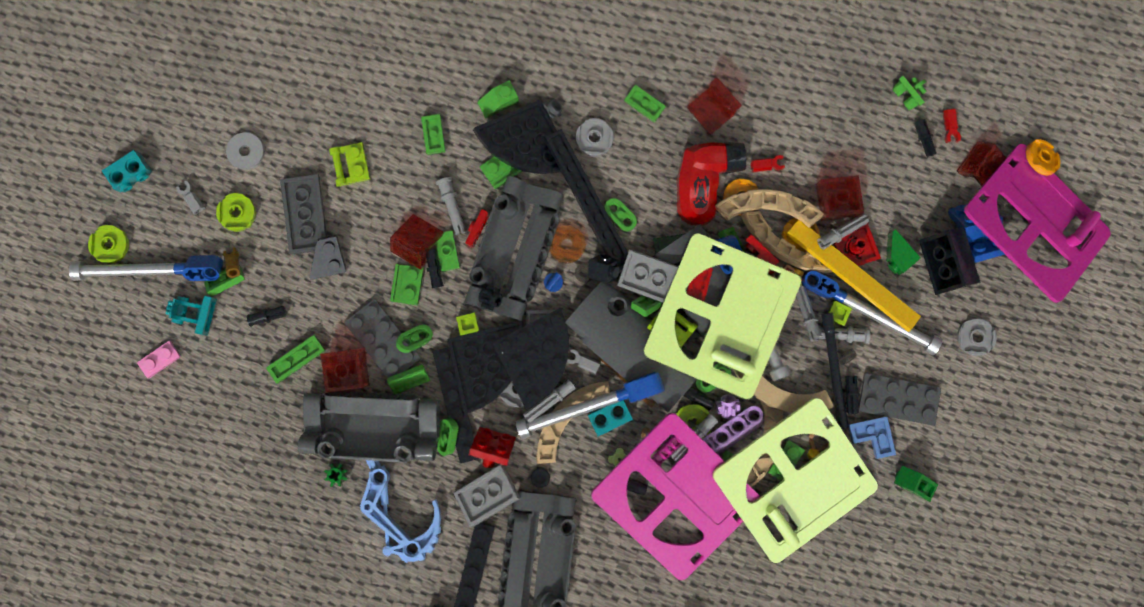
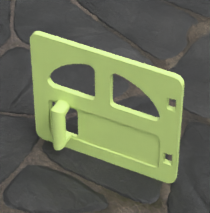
(745, 319)
(811, 495)

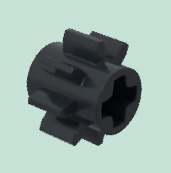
(490, 297)

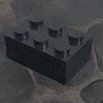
(949, 260)

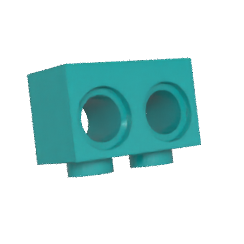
(126, 167)
(611, 421)

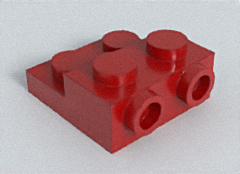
(763, 254)

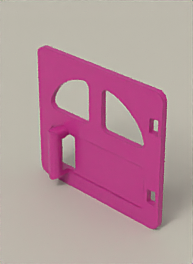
(1048, 209)
(685, 487)

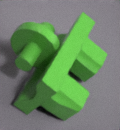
(915, 99)

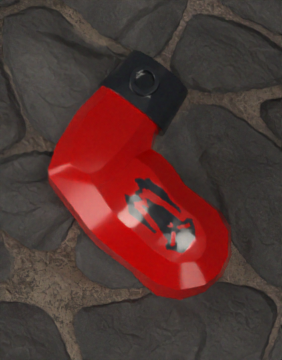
(700, 178)

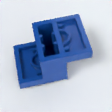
(980, 245)

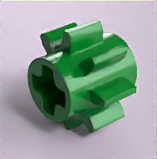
(332, 471)

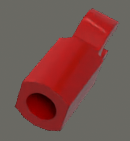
(951, 125)
(766, 164)

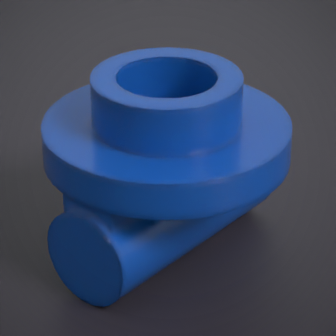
(553, 282)

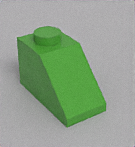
(498, 99)

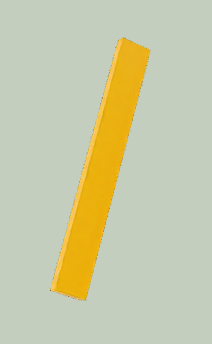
(855, 276)

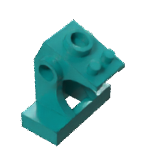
(178, 307)

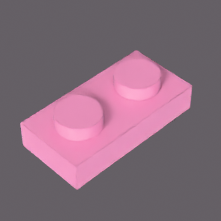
(159, 359)

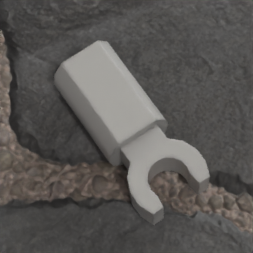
(191, 198)
(585, 362)

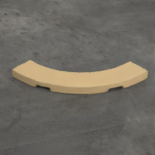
(769, 200)
(779, 247)
(782, 399)
(550, 435)
(764, 462)

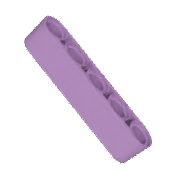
(732, 435)

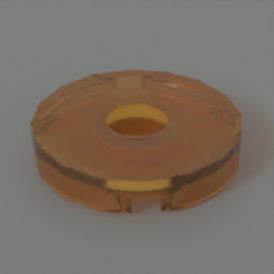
(577, 249)

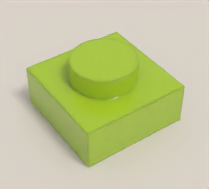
(840, 312)
(467, 324)

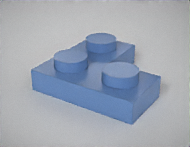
(878, 432)

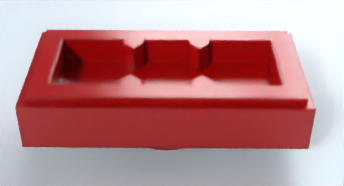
(476, 228)
(698, 286)

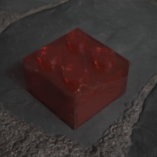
(840, 197)
(345, 369)

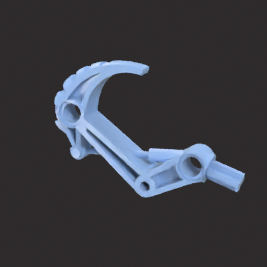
(371, 508)

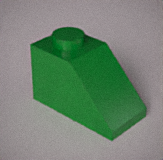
(899, 253)
(915, 483)

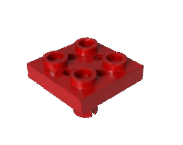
(867, 251)
(492, 447)

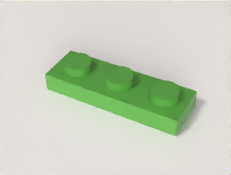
(295, 359)

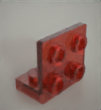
(714, 106)
(982, 162)
(414, 240)

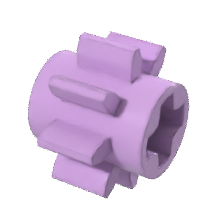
(728, 406)

